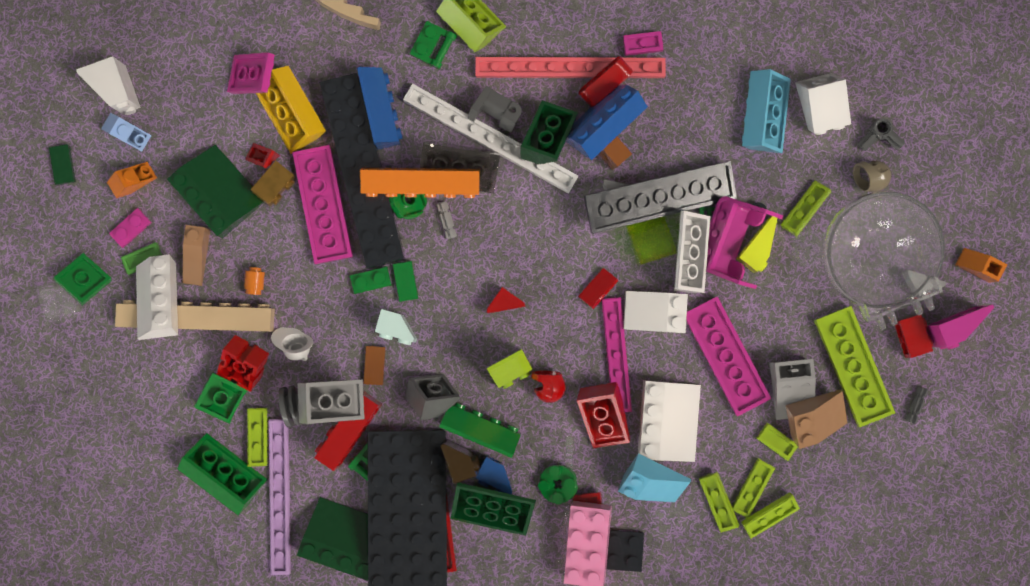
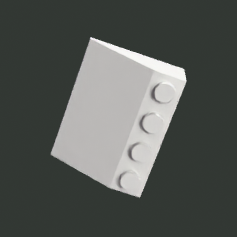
(669, 421)

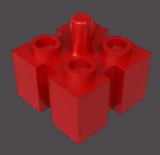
(242, 363)

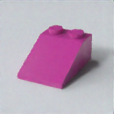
(958, 327)

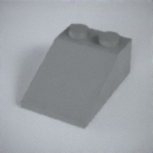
(330, 401)

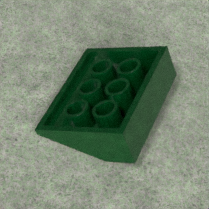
(215, 191)
(492, 509)
(337, 538)

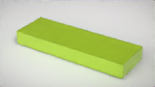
(805, 208)
(257, 436)
(753, 488)
(719, 502)
(770, 515)

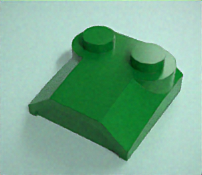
(220, 397)

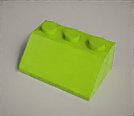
(471, 21)

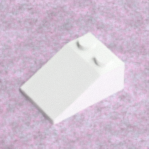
(655, 311)

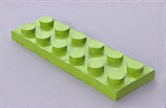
(854, 366)

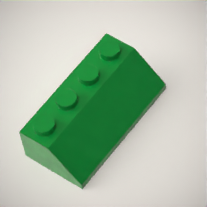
(481, 430)
(221, 474)

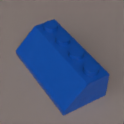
(379, 107)

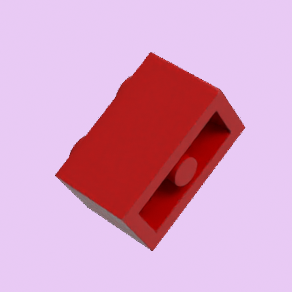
(914, 336)

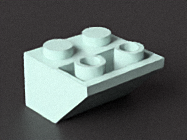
(394, 325)

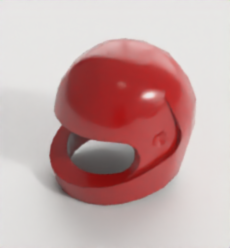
(553, 385)

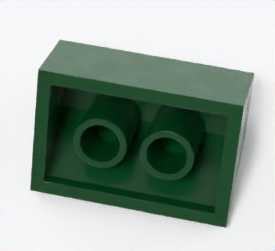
(547, 133)

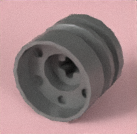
(289, 405)

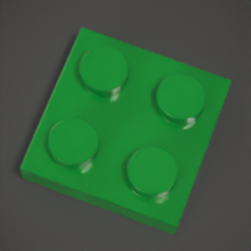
(82, 279)

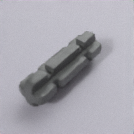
(917, 404)

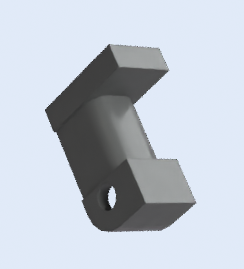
(497, 107)

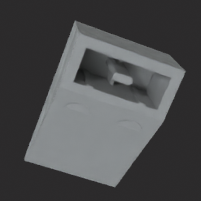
(791, 383)

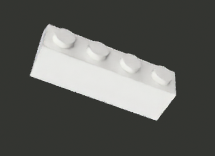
(692, 252)
(156, 298)

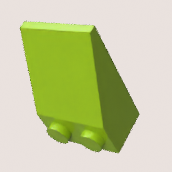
(509, 369)

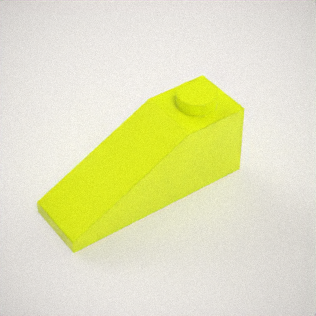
(759, 248)

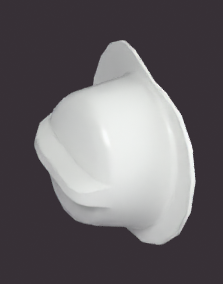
(292, 342)

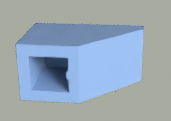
(126, 132)

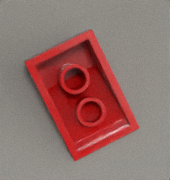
(603, 414)

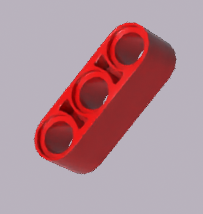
(605, 81)

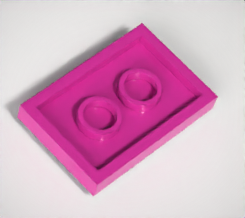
(251, 73)

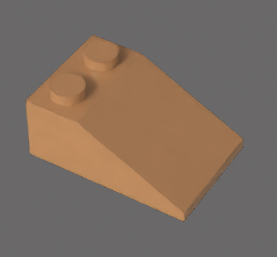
(816, 418)

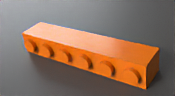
(420, 181)

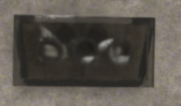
(454, 156)

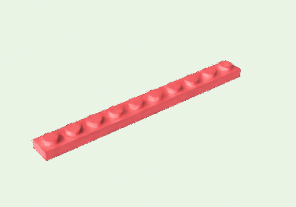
(563, 67)

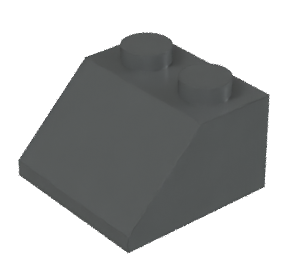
(431, 395)

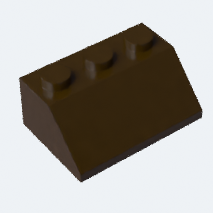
(460, 461)

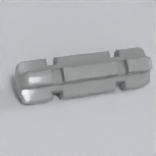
(446, 220)

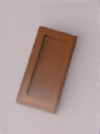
(374, 365)

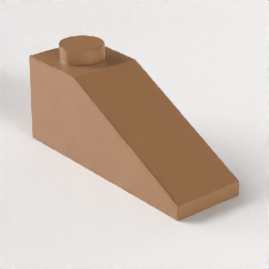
(194, 254)

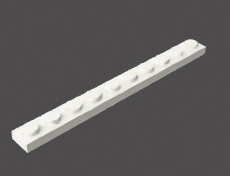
(486, 137)

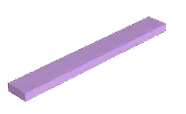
(279, 498)

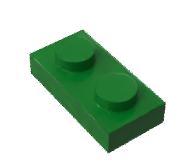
(371, 280)

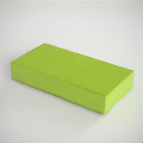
(777, 441)

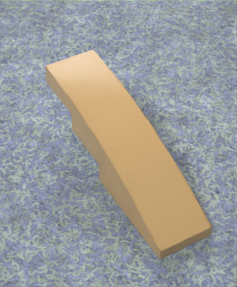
(351, 13)

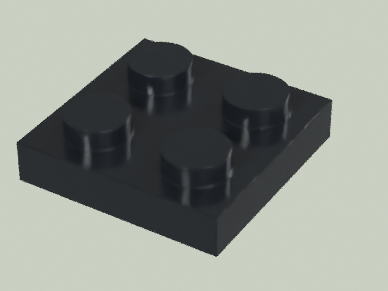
(625, 550)

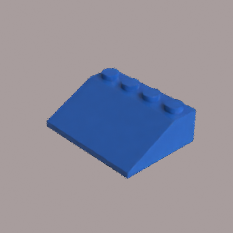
(606, 120)

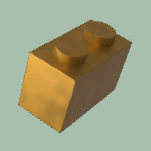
(273, 184)

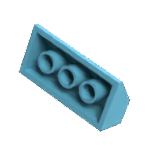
(766, 111)

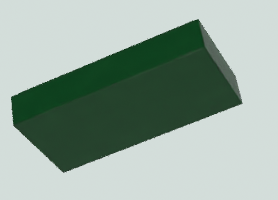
(62, 164)

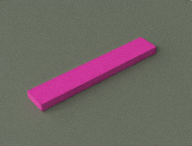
(616, 348)

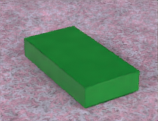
(405, 281)

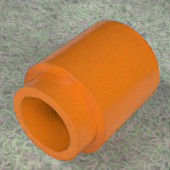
(254, 281)

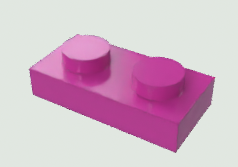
(643, 43)
(130, 228)

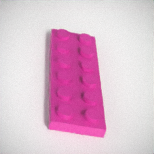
(322, 204)
(727, 356)

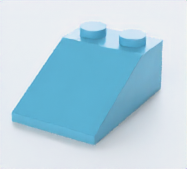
(652, 481)

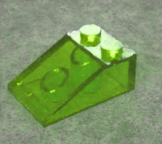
(651, 240)

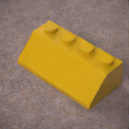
(291, 110)

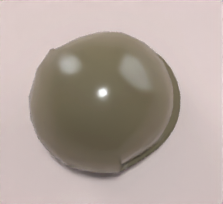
(878, 174)

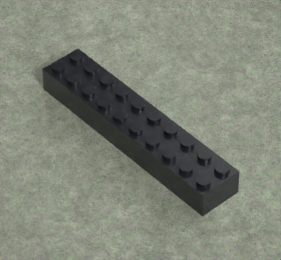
(355, 150)

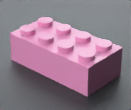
(587, 544)

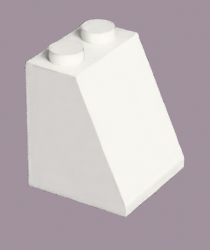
(112, 83)
(824, 103)

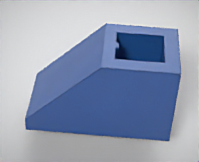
(494, 474)

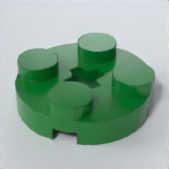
(405, 210)
(548, 488)

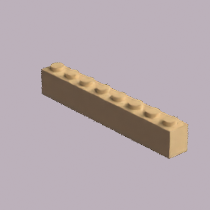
(207, 317)

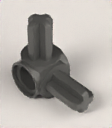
(888, 134)

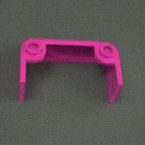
(727, 234)

